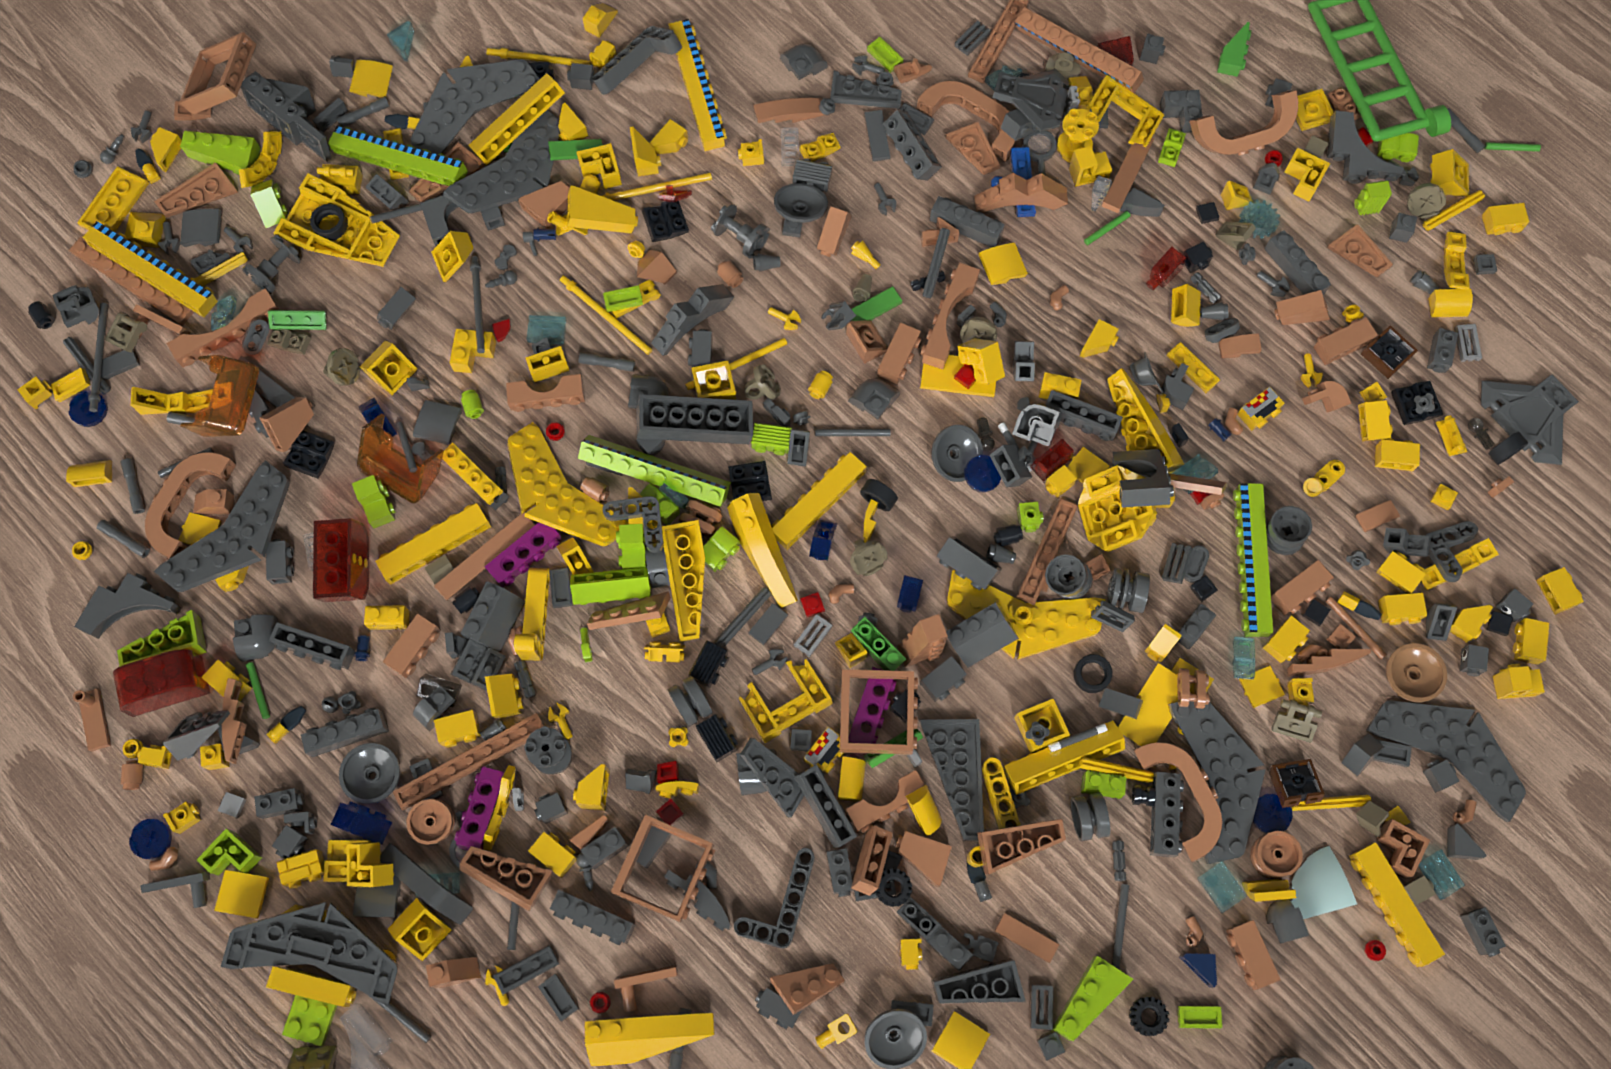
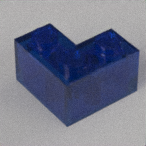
(358, 821)

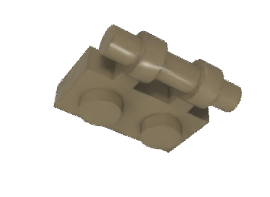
(1296, 726)

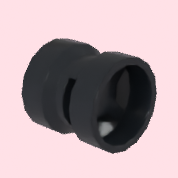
(1143, 795)

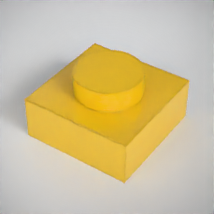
(1373, 393)
(1444, 497)

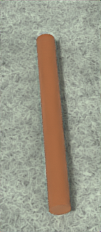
(1356, 628)

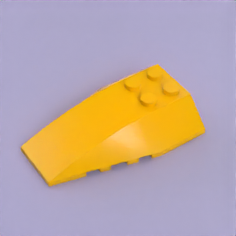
(360, 242)

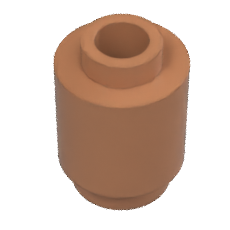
(730, 274)
(595, 489)
(131, 775)

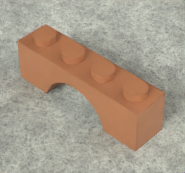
(568, 391)
(864, 814)

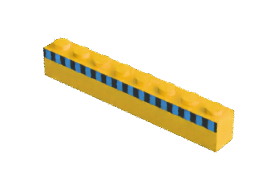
(697, 87)
(150, 269)

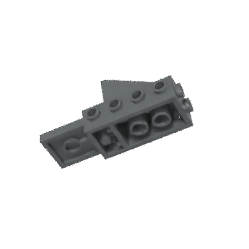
(286, 109)

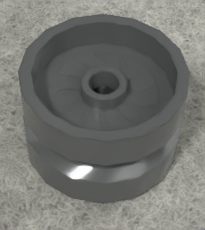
(689, 701)
(1090, 816)

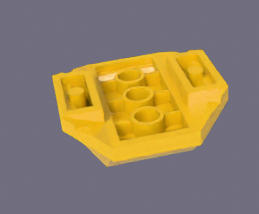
(1100, 513)

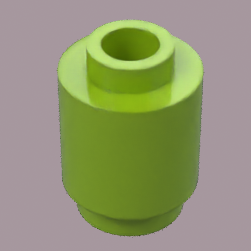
(472, 404)

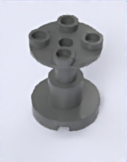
(751, 238)
(266, 269)
(548, 751)

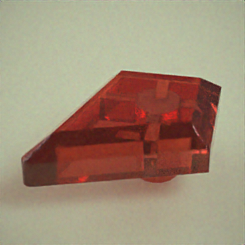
(673, 195)

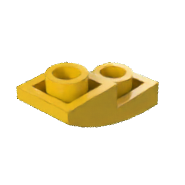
(820, 148)
(671, 788)

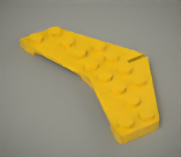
(556, 501)
(1053, 621)

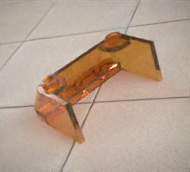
(229, 399)
(380, 459)

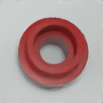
(1274, 154)
(552, 427)
(1369, 950)
(593, 1002)

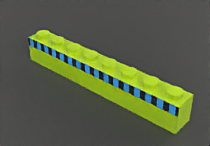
(397, 156)
(654, 470)
(1253, 560)

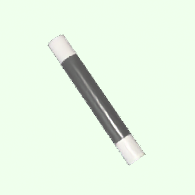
(1009, 438)
(1077, 737)

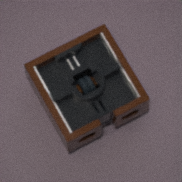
(1389, 352)
(1296, 783)

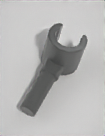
(528, 237)

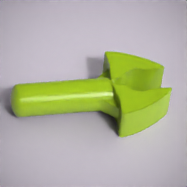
(585, 646)

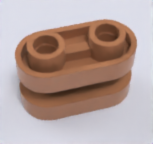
(712, 515)
(1200, 683)

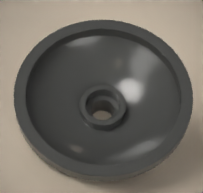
(800, 202)
(964, 446)
(360, 764)
(900, 1047)

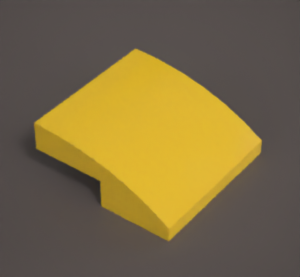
(371, 78)
(1003, 263)
(336, 865)
(1268, 890)
(241, 894)
(960, 1042)

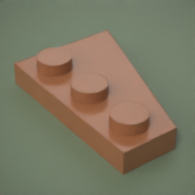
(974, 147)
(1361, 251)
(806, 986)

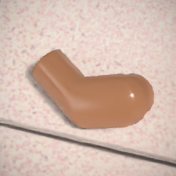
(1056, 297)
(1231, 422)
(838, 590)
(519, 630)
(1312, 650)
(1465, 815)
(166, 861)
(1195, 933)

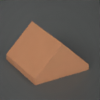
(866, 340)

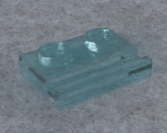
(546, 326)
(1197, 468)
(1441, 874)
(1221, 887)

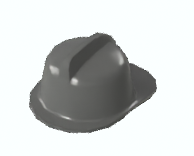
(1143, 372)

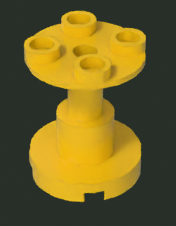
(1078, 132)

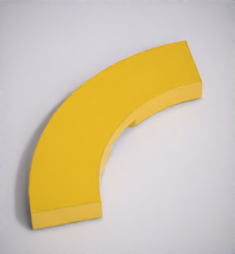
(266, 161)
(501, 808)

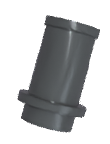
(492, 730)

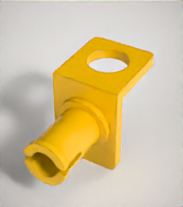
(561, 224)
(836, 1032)

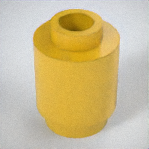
(590, 183)
(820, 385)

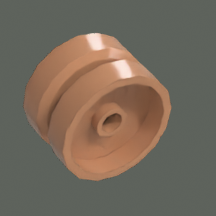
(423, 831)
(1286, 848)

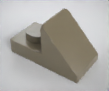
(1235, 233)

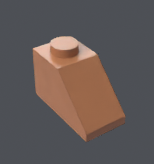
(213, 502)

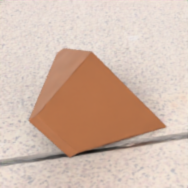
(655, 267)

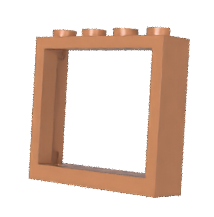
(239, 52)
(912, 703)
(633, 854)

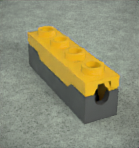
(474, 476)

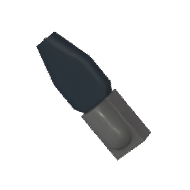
(978, 878)

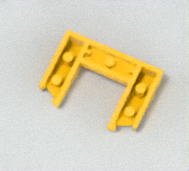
(1148, 116)
(813, 699)

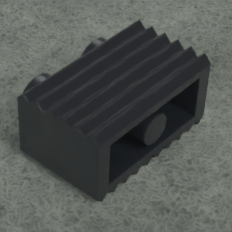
(708, 664)
(717, 738)

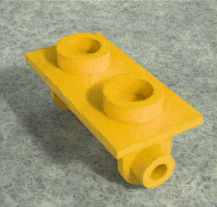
(1451, 436)
(672, 651)

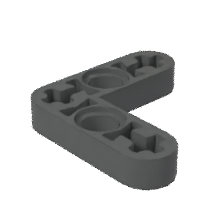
(647, 515)
(1442, 547)

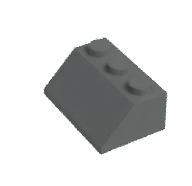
(968, 563)
(493, 617)
(982, 635)

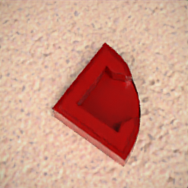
(501, 329)

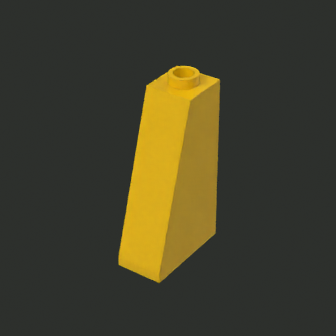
(598, 213)
(311, 986)

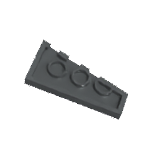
(856, 92)
(774, 775)

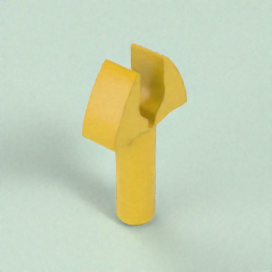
(786, 318)
(1310, 372)
(561, 720)
(490, 980)

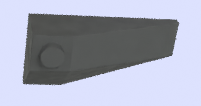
(193, 732)

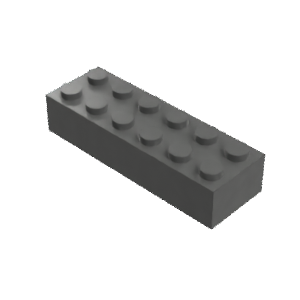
(694, 419)

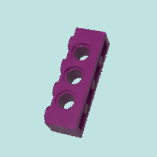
(512, 554)
(864, 717)
(486, 778)

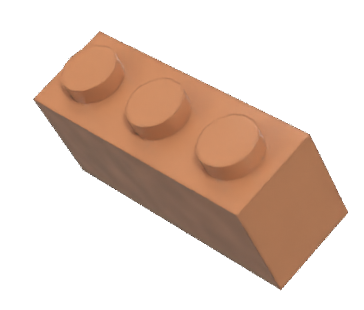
(1345, 340)
(899, 354)
(1302, 588)
(412, 646)
(871, 860)
(1252, 955)

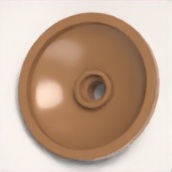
(1428, 672)

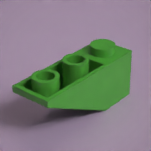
(1232, 56)
(878, 646)

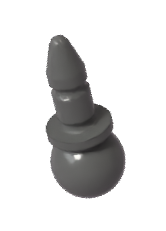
(108, 156)
(508, 277)
(585, 867)

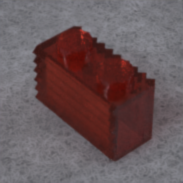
(1052, 459)

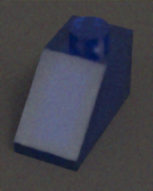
(371, 410)
(823, 540)
(909, 594)

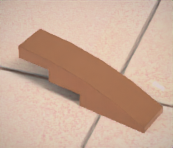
(788, 109)
(1336, 659)
(232, 728)

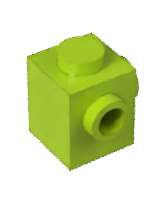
(1029, 516)

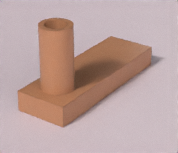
(146, 315)
(93, 718)
(626, 983)

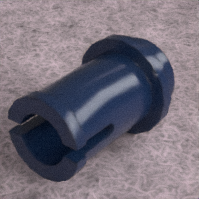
(543, 234)
(1219, 429)
(362, 648)

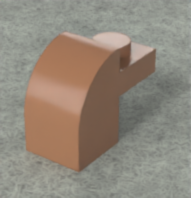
(1332, 394)

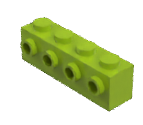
(610, 586)

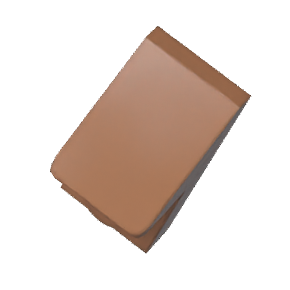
(930, 236)

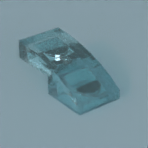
(224, 313)
(1244, 658)

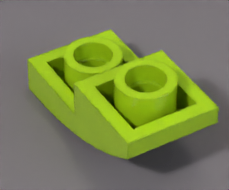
(1171, 147)

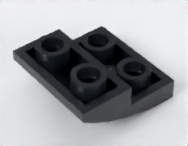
(665, 221)
(1406, 406)
(309, 454)
(750, 479)

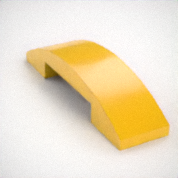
(1454, 261)
(188, 403)
(1467, 559)

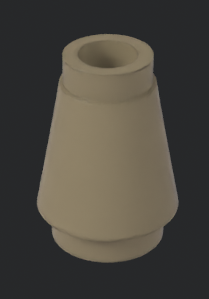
(863, 288)

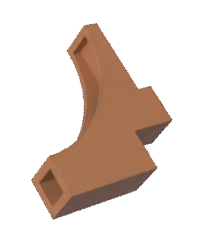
(1017, 191)

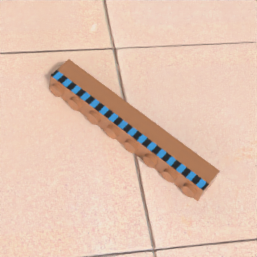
(1082, 51)

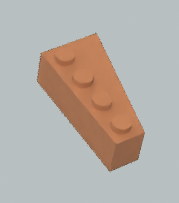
(924, 642)
(1010, 844)
(506, 876)

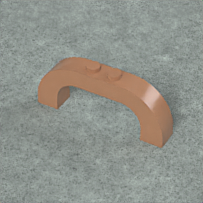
(974, 101)
(1283, 119)
(172, 493)
(1205, 841)

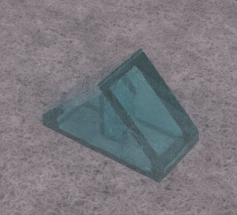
(401, 39)

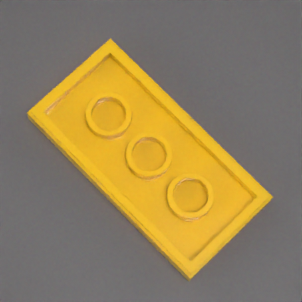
(114, 200)
(943, 379)
(1155, 712)

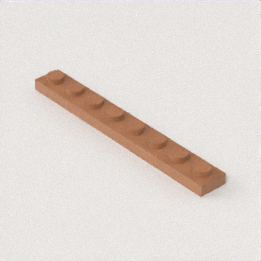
(131, 282)
(466, 763)

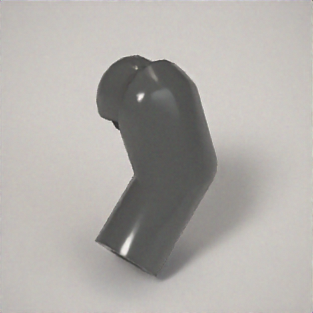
(1000, 314)
(711, 875)

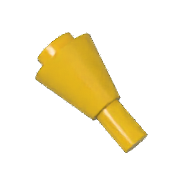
(862, 251)

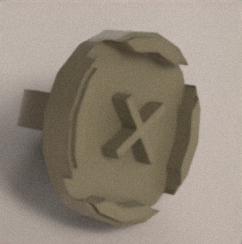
(1064, 64)
(1426, 200)
(978, 328)
(342, 367)
(764, 382)
(868, 557)

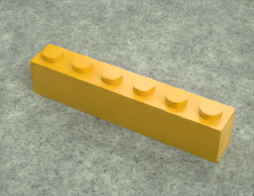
(516, 119)
(818, 500)
(433, 543)
(1047, 765)
(1396, 905)

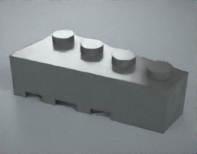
(981, 984)

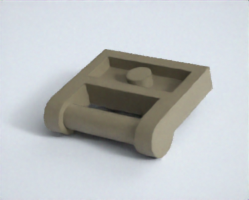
(123, 338)

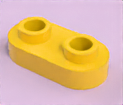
(1329, 474)

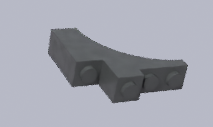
(1359, 160)
(688, 314)
(111, 604)

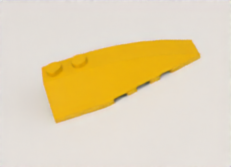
(1139, 421)
(761, 546)
(686, 575)
(643, 1037)

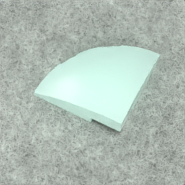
(1321, 885)

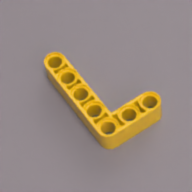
(531, 643)
(995, 798)

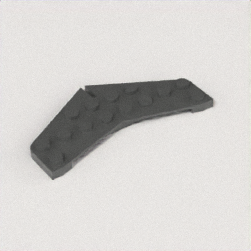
(474, 90)
(519, 173)
(229, 546)
(1468, 748)
(1226, 763)
(352, 960)

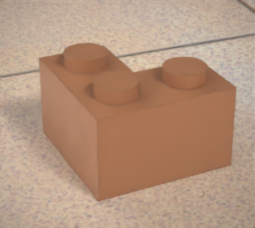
(1408, 847)

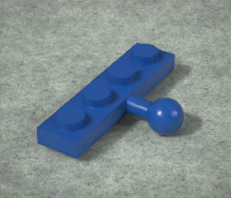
(1022, 167)

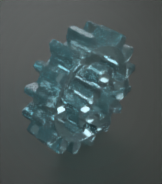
(1265, 225)

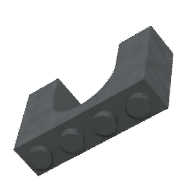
(439, 209)
(1152, 490)

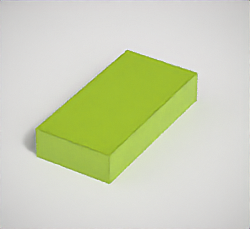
(884, 54)
(622, 298)
(1199, 1017)

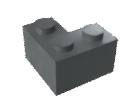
(1182, 105)

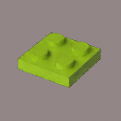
(309, 1020)

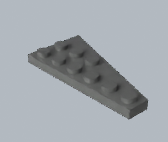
(958, 763)

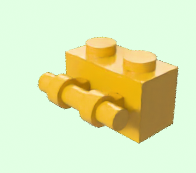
(342, 176)

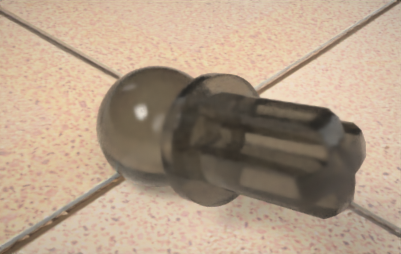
(1476, 425)
(984, 432)

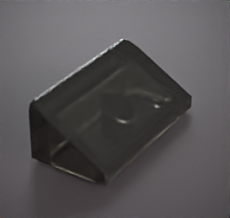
(430, 683)

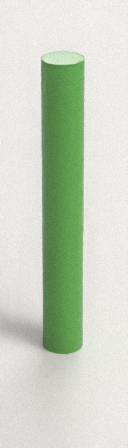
(1512, 146)
(1107, 228)
(257, 690)

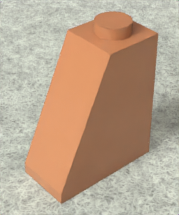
(543, 201)
(833, 231)
(1302, 309)
(287, 422)
(925, 856)
(452, 972)

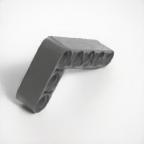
(634, 54)
(425, 885)
(787, 907)

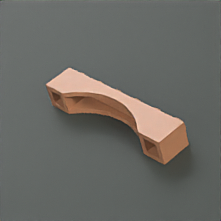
(962, 285)
(188, 348)

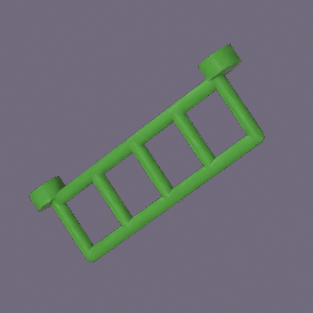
(1434, 119)

